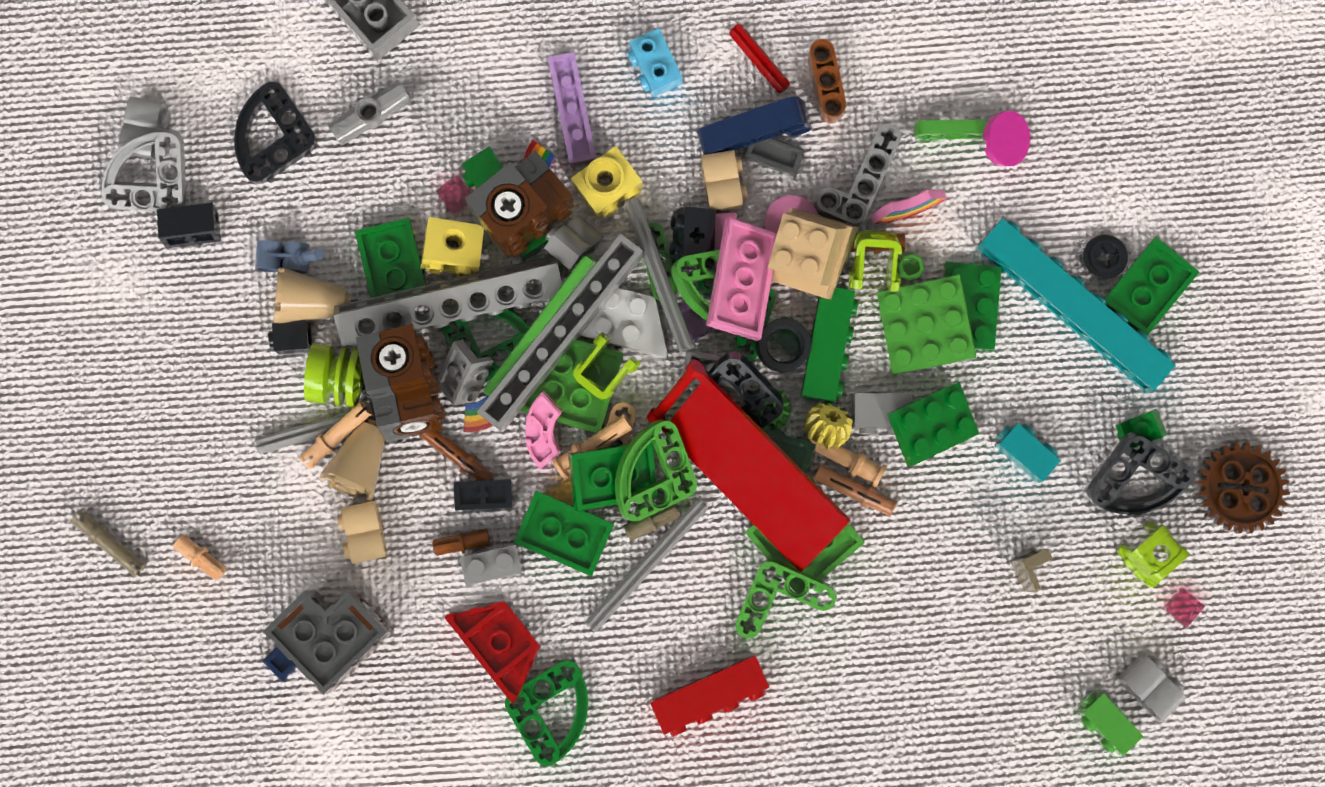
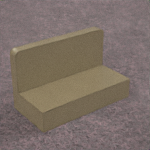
(1023, 567)

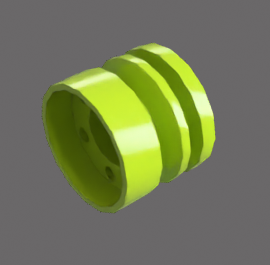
(330, 374)

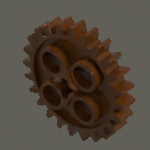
(1240, 513)

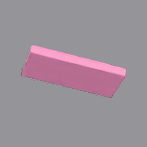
(742, 279)

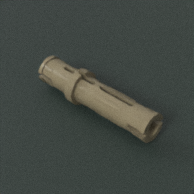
(98, 534)

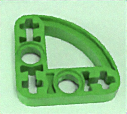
(685, 281)
(668, 483)

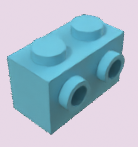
(655, 63)

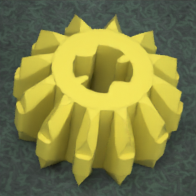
(828, 425)

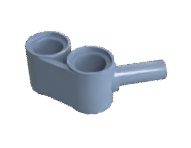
(292, 256)

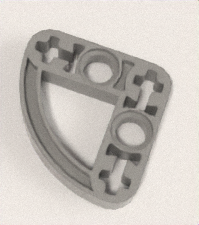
(157, 191)

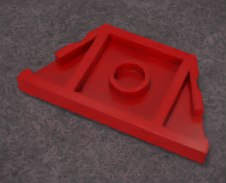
(498, 643)

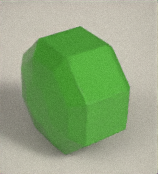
(910, 267)

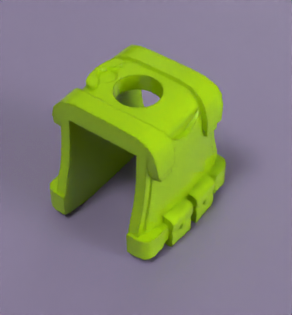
(881, 239)
(600, 343)
(1142, 560)

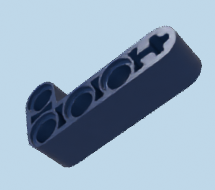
(757, 125)

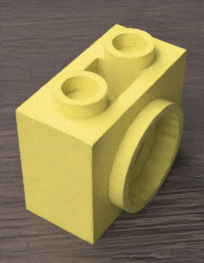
(604, 199)
(440, 258)

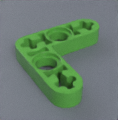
(771, 587)

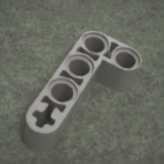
(865, 175)

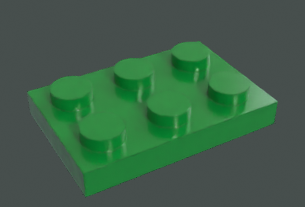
(390, 257)
(1151, 286)
(981, 293)
(933, 424)
(595, 474)
(563, 533)

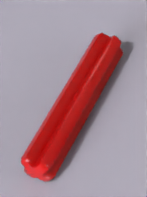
(759, 58)

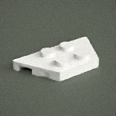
(631, 323)

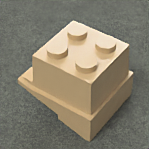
(810, 252)

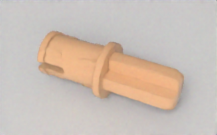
(199, 557)

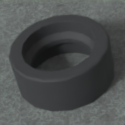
(801, 357)

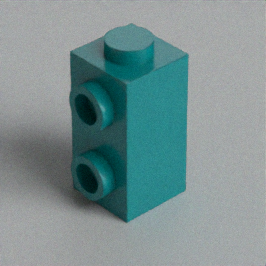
(1026, 452)

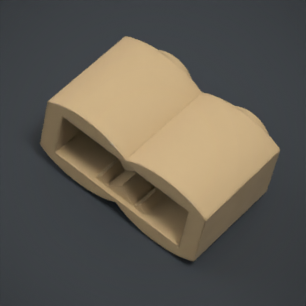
(722, 181)
(363, 532)

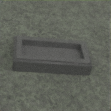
(776, 156)

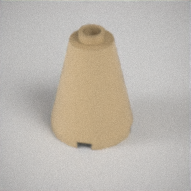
(305, 297)
(357, 462)

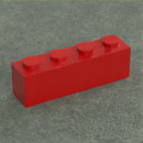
(710, 694)

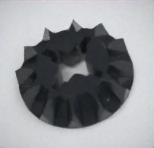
(1110, 245)

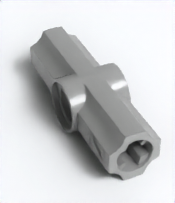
(385, 102)

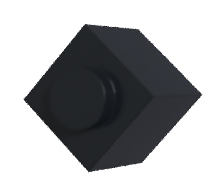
(290, 337)

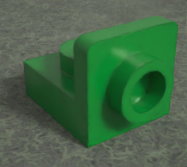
(1146, 424)

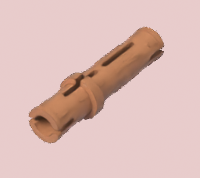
(885, 506)

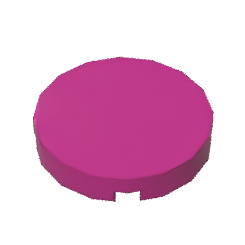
(1006, 138)

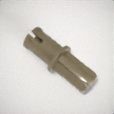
(651, 523)

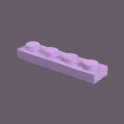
(572, 108)

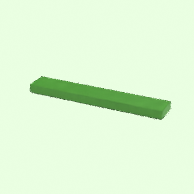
(543, 319)

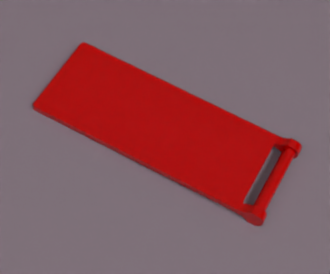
(752, 469)

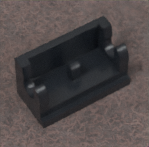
(188, 225)
(483, 494)

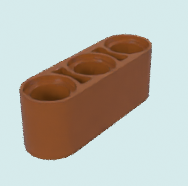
(826, 68)

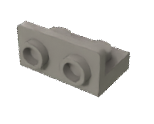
(463, 374)

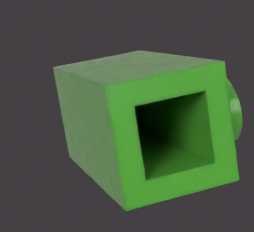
(1109, 722)

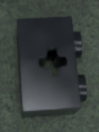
(692, 233)

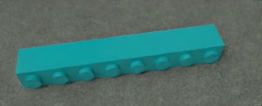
(1076, 306)

